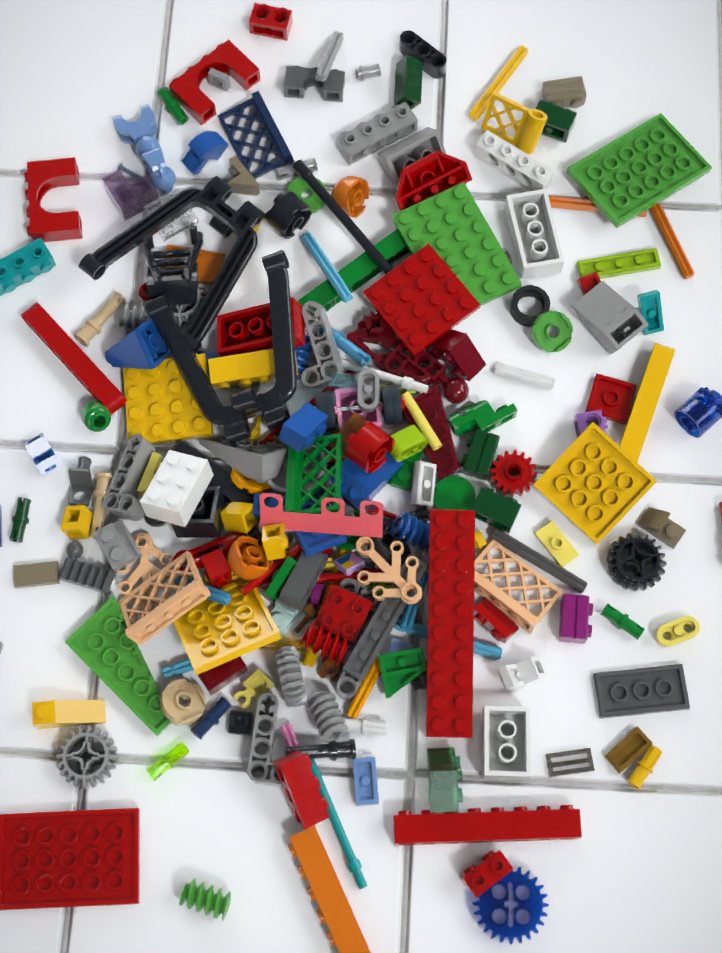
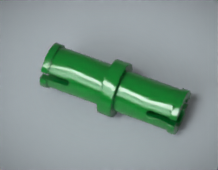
(173, 106)
(622, 621)

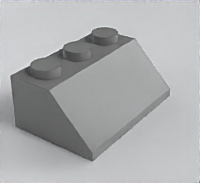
(409, 151)

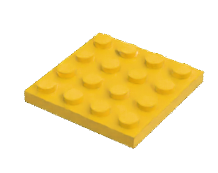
(162, 404)
(594, 483)
(223, 632)

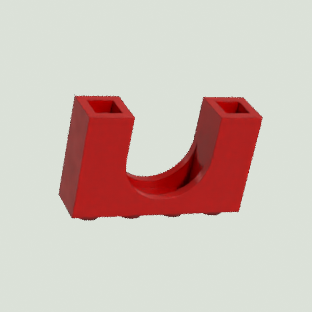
(224, 58)
(41, 178)

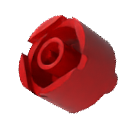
(369, 447)

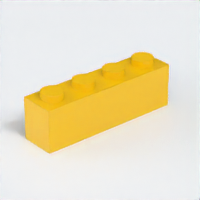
(243, 369)

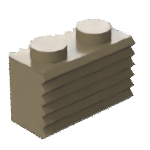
(565, 92)

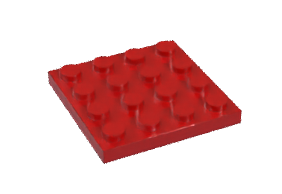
(421, 300)

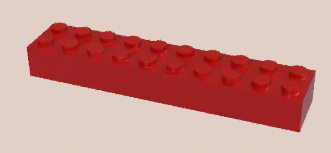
(450, 624)

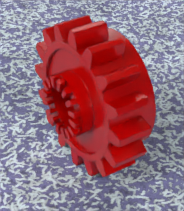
(516, 463)

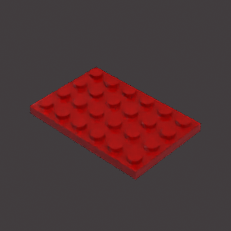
(69, 859)

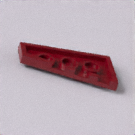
(434, 412)

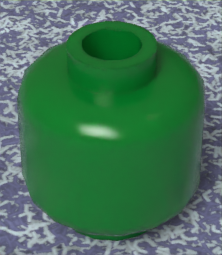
(95, 416)

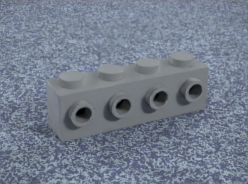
(377, 133)

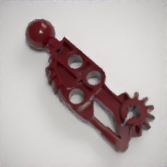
(454, 389)

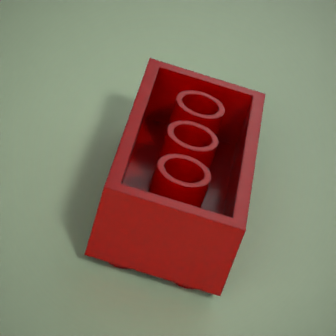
(252, 330)

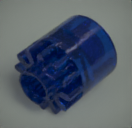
(699, 412)

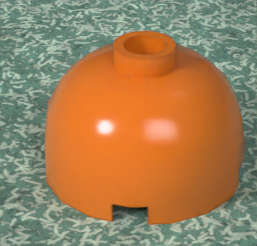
(350, 195)
(248, 558)

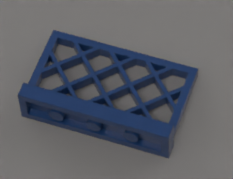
(268, 124)

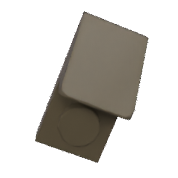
(242, 180)
(661, 527)

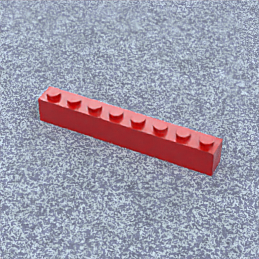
(487, 826)

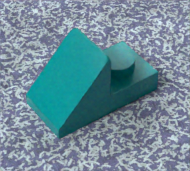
(651, 310)

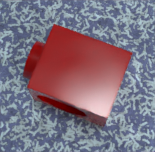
(216, 569)

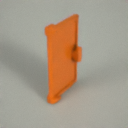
(208, 264)

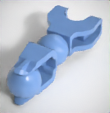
(140, 135)

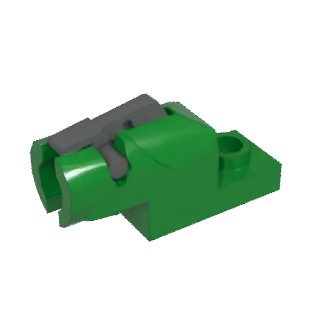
(479, 416)

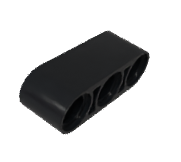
(420, 46)

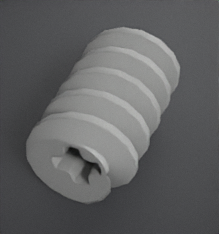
(132, 317)
(327, 716)

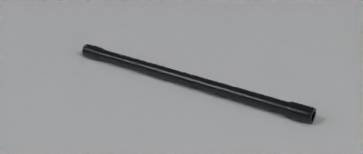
(307, 175)

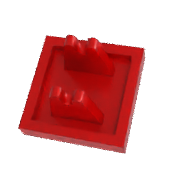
(344, 613)

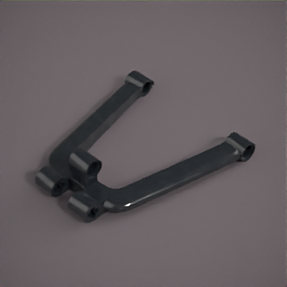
(224, 221)
(246, 402)

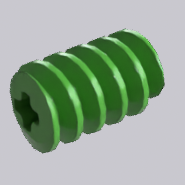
(205, 899)

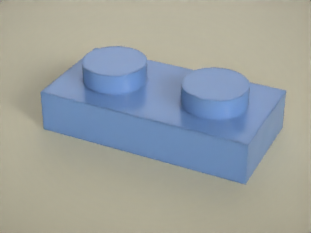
(365, 781)

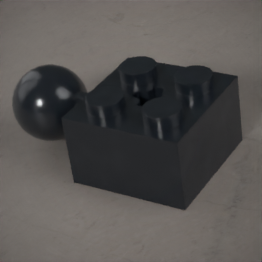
(205, 520)

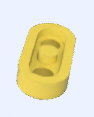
(677, 632)

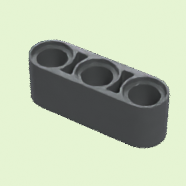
(303, 580)

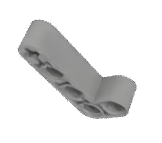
(319, 344)
(122, 491)
(266, 738)

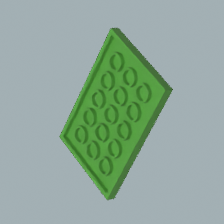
(638, 170)
(462, 239)

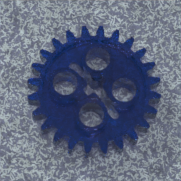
(531, 905)

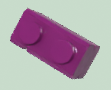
(574, 618)

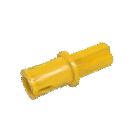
(645, 767)

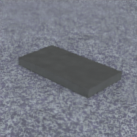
(641, 691)

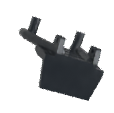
(179, 288)

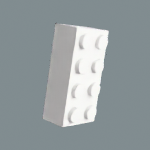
(534, 234)

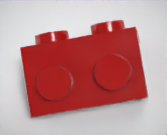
(498, 624)
(486, 874)

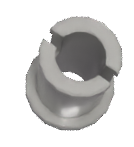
(367, 71)

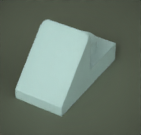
(283, 616)

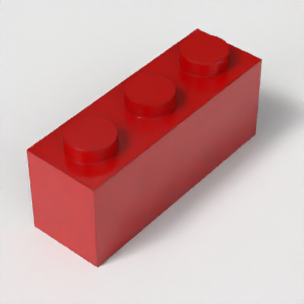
(302, 789)

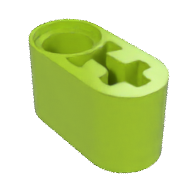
(408, 443)

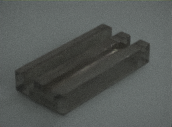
(550, 765)

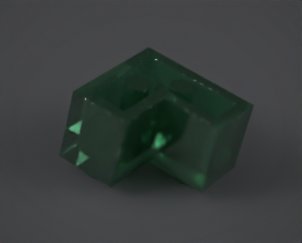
(443, 777)

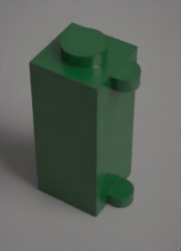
(408, 81)

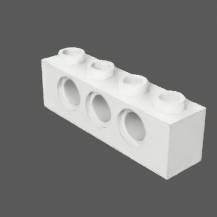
(513, 162)

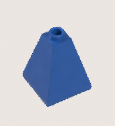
(139, 349)

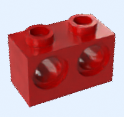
(275, 21)

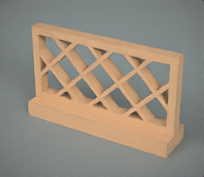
(505, 602)
(168, 609)

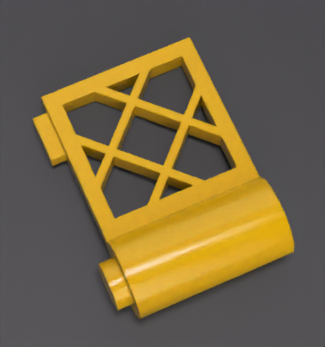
(529, 126)

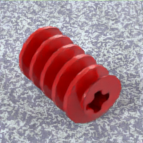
(324, 643)

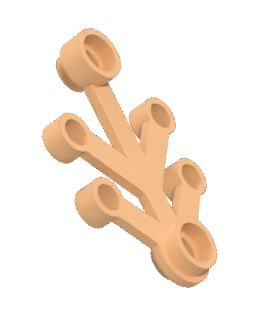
(145, 568)
(390, 574)

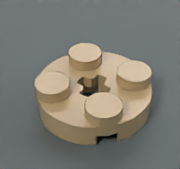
(187, 691)

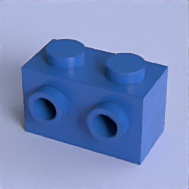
(303, 427)

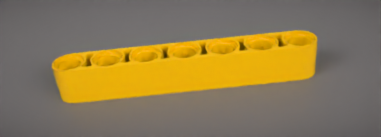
(646, 400)

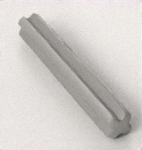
(329, 56)

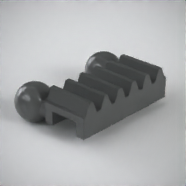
(84, 574)

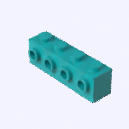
(24, 265)

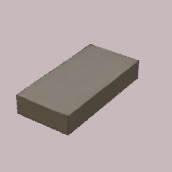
(36, 574)

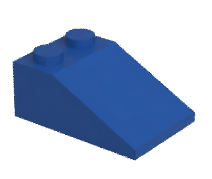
(363, 486)

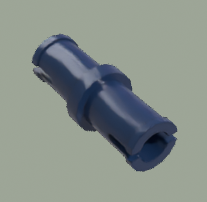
(211, 718)

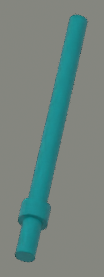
(353, 865)

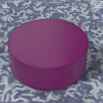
(317, 594)

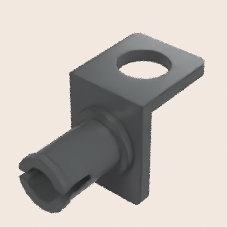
(81, 481)

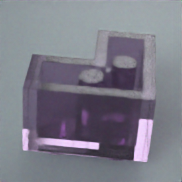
(129, 197)

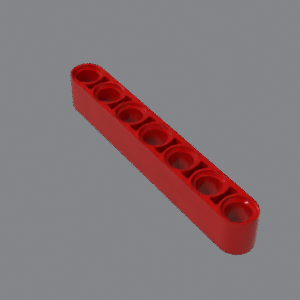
(73, 358)

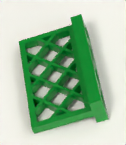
(296, 481)

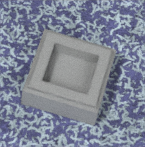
(219, 79)

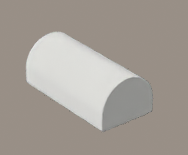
(423, 484)

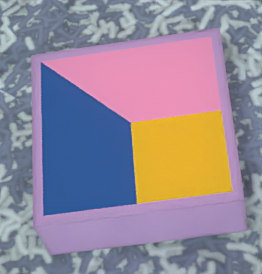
(349, 563)

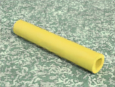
(421, 421)

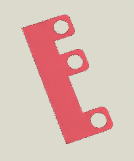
(327, 521)

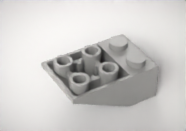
(609, 317)

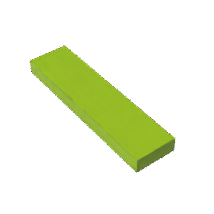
(620, 264)

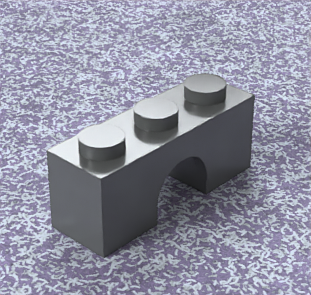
(299, 79)

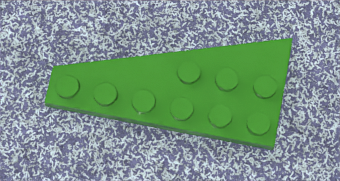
(119, 663)

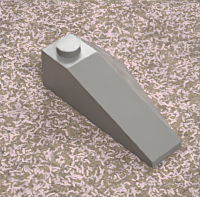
(248, 457)

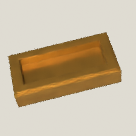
(628, 750)

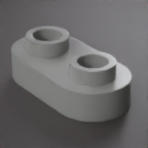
(366, 391)

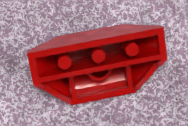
(430, 177)

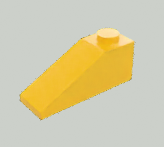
(67, 713)

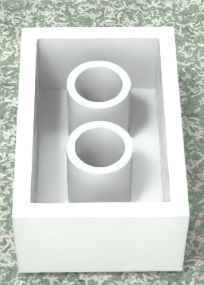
(176, 488)
(506, 742)

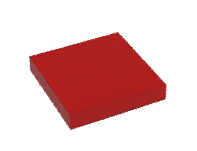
(612, 398)

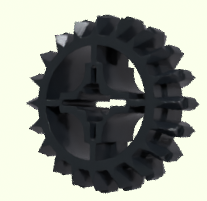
(634, 553)

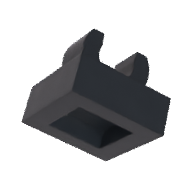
(240, 723)

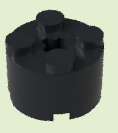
(288, 214)

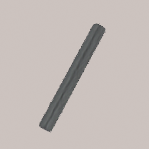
(539, 560)

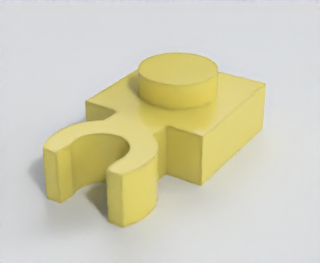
(255, 686)

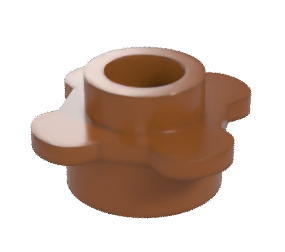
(325, 673)

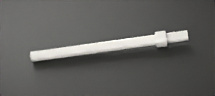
(405, 383)

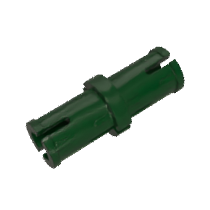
(20, 520)

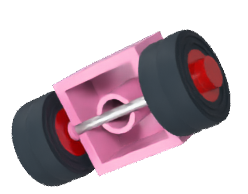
(346, 406)

